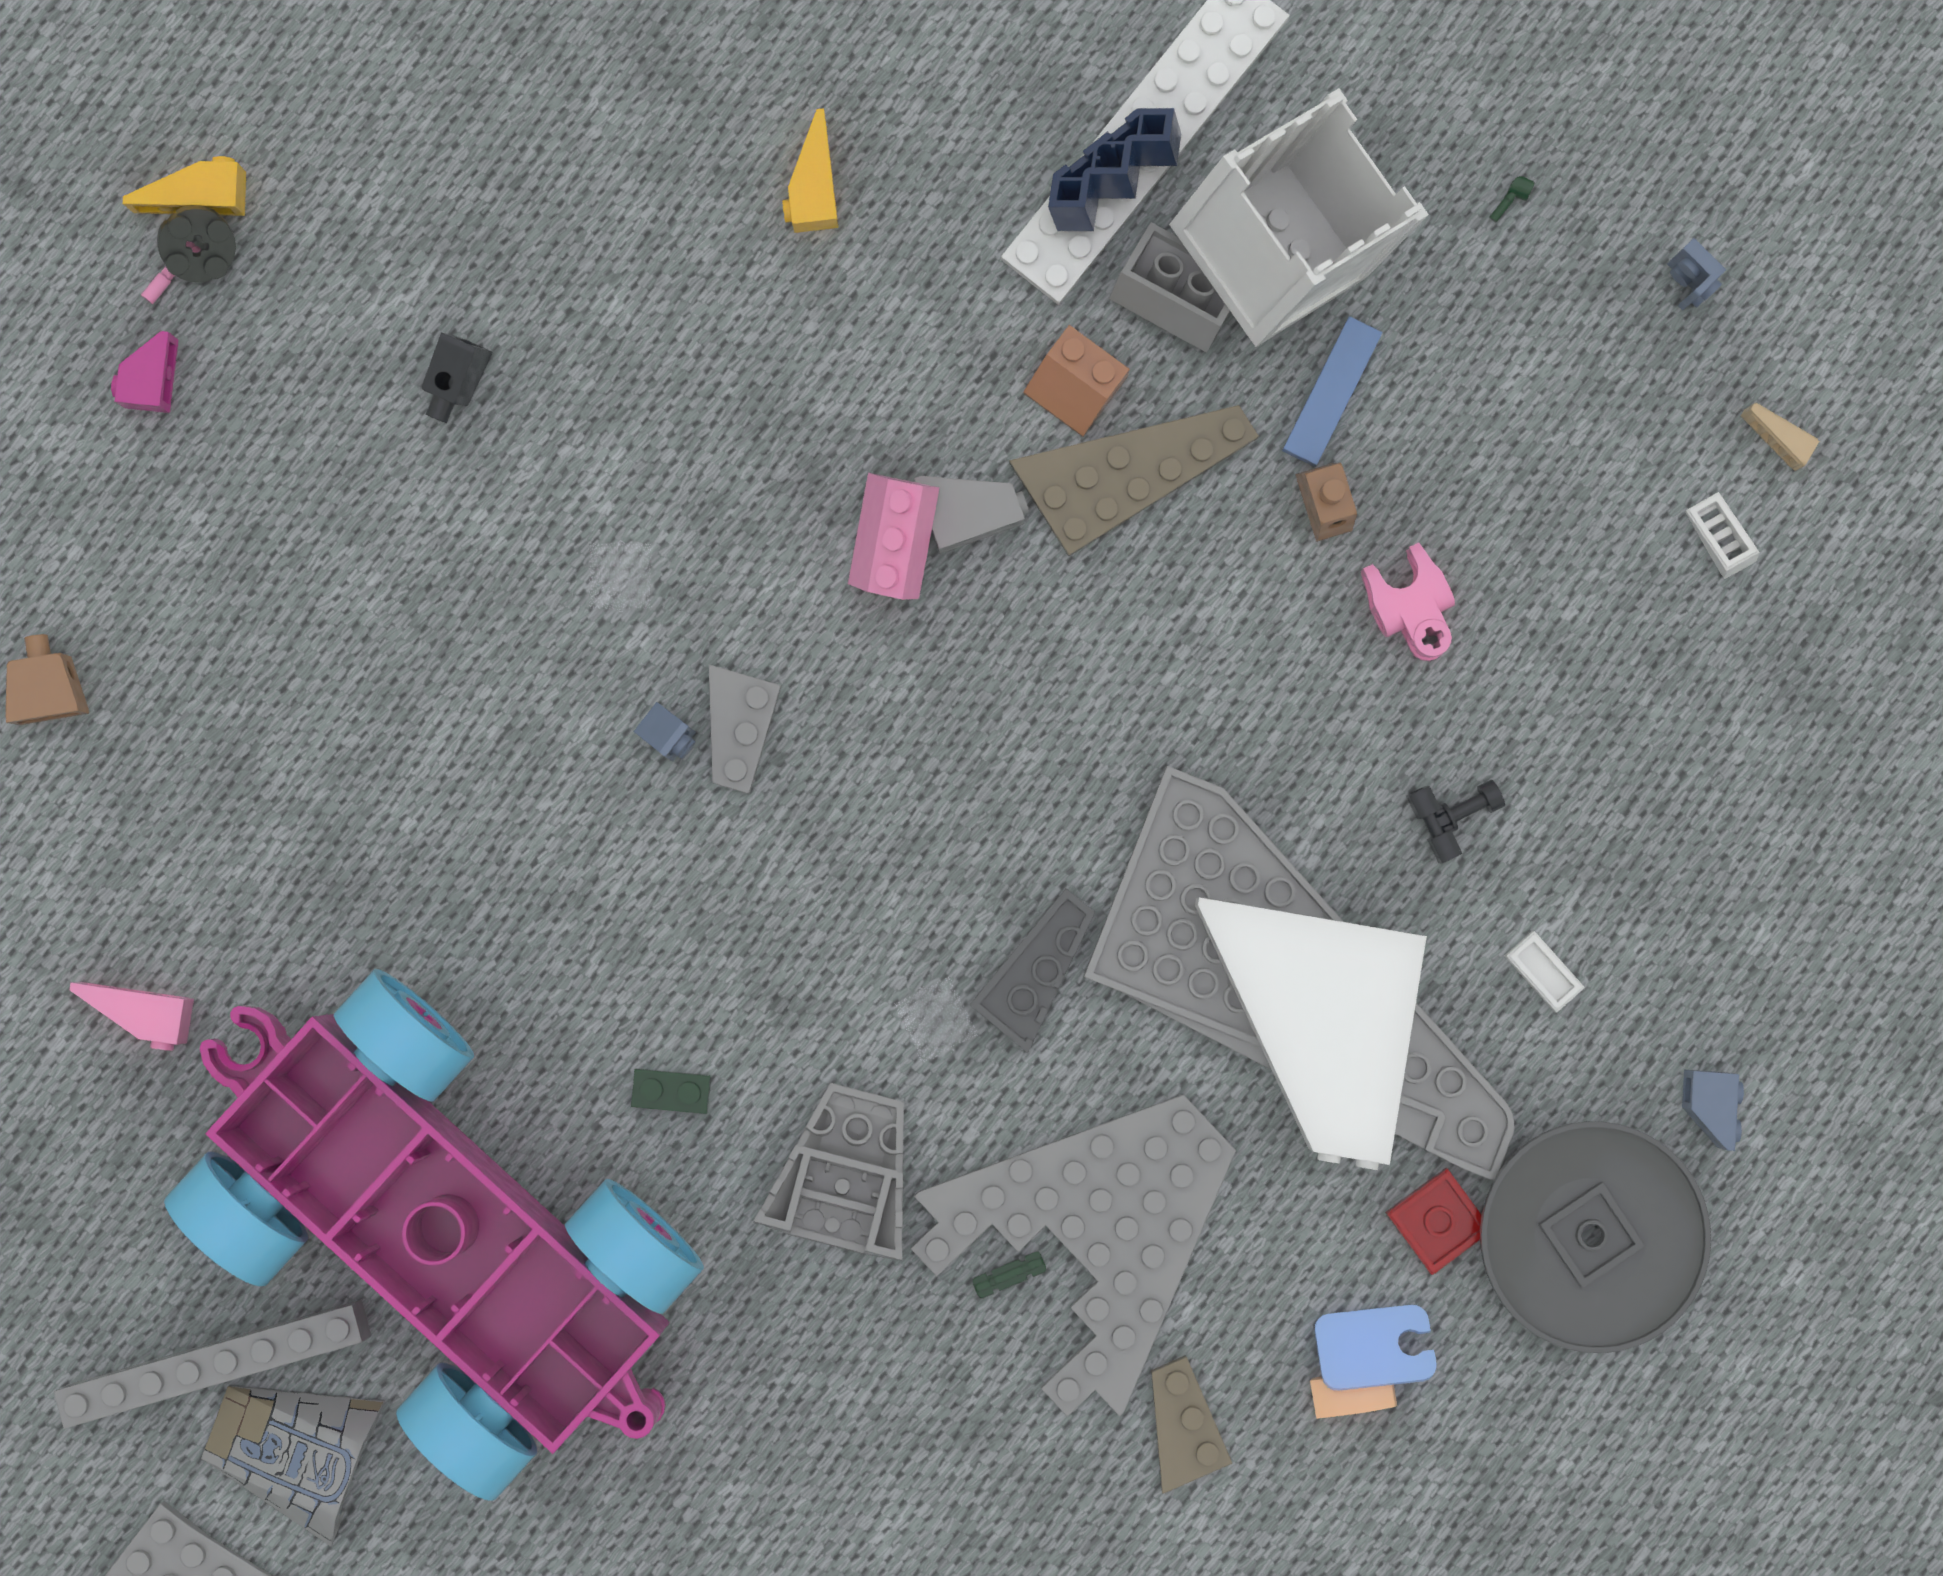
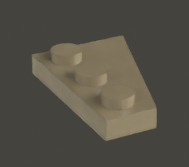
(1185, 1427)

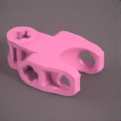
(1413, 608)

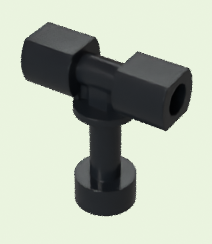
(1443, 820)

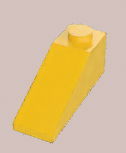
(211, 184)
(811, 187)

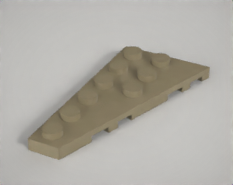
(1108, 480)

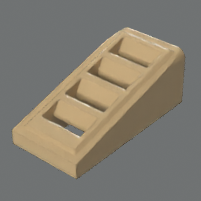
(1785, 438)

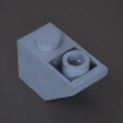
(666, 733)
(1713, 1103)

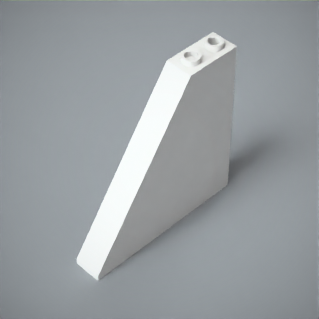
(1330, 1017)

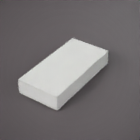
(1544, 971)

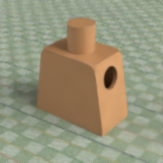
(1327, 500)
(42, 685)

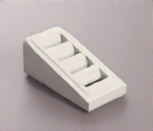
(1718, 554)

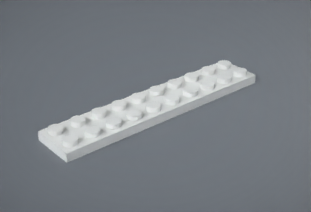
(1194, 81)

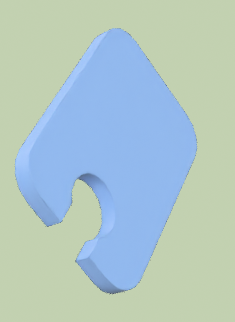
(1364, 1351)

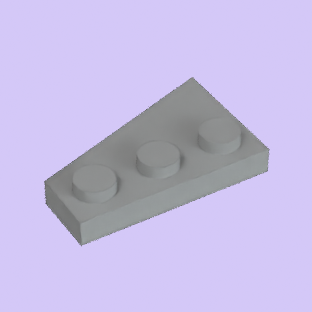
(739, 725)

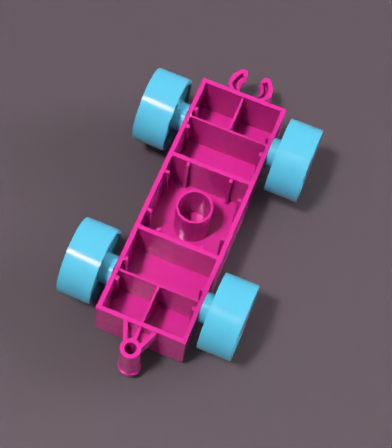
(529, 1309)

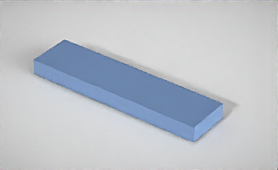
(1332, 391)

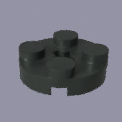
(181, 227)

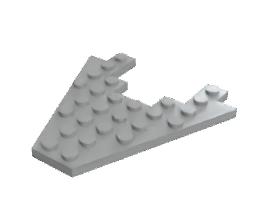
(1122, 1203)

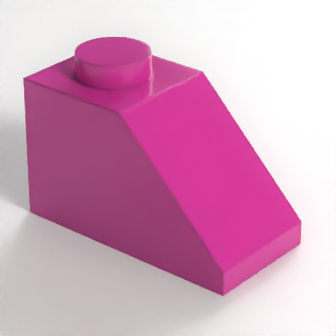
(147, 375)

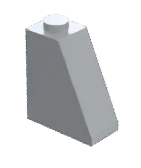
(973, 510)

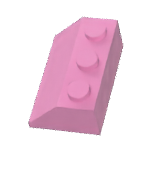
(893, 537)

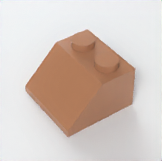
(1076, 380)

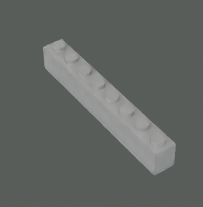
(212, 1364)

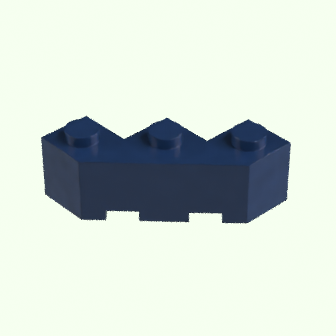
(1113, 167)

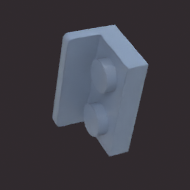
(1698, 270)

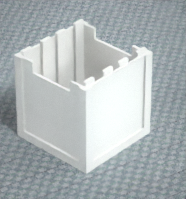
(1294, 220)

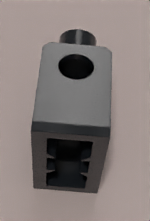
(462, 362)

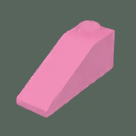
(144, 1014)

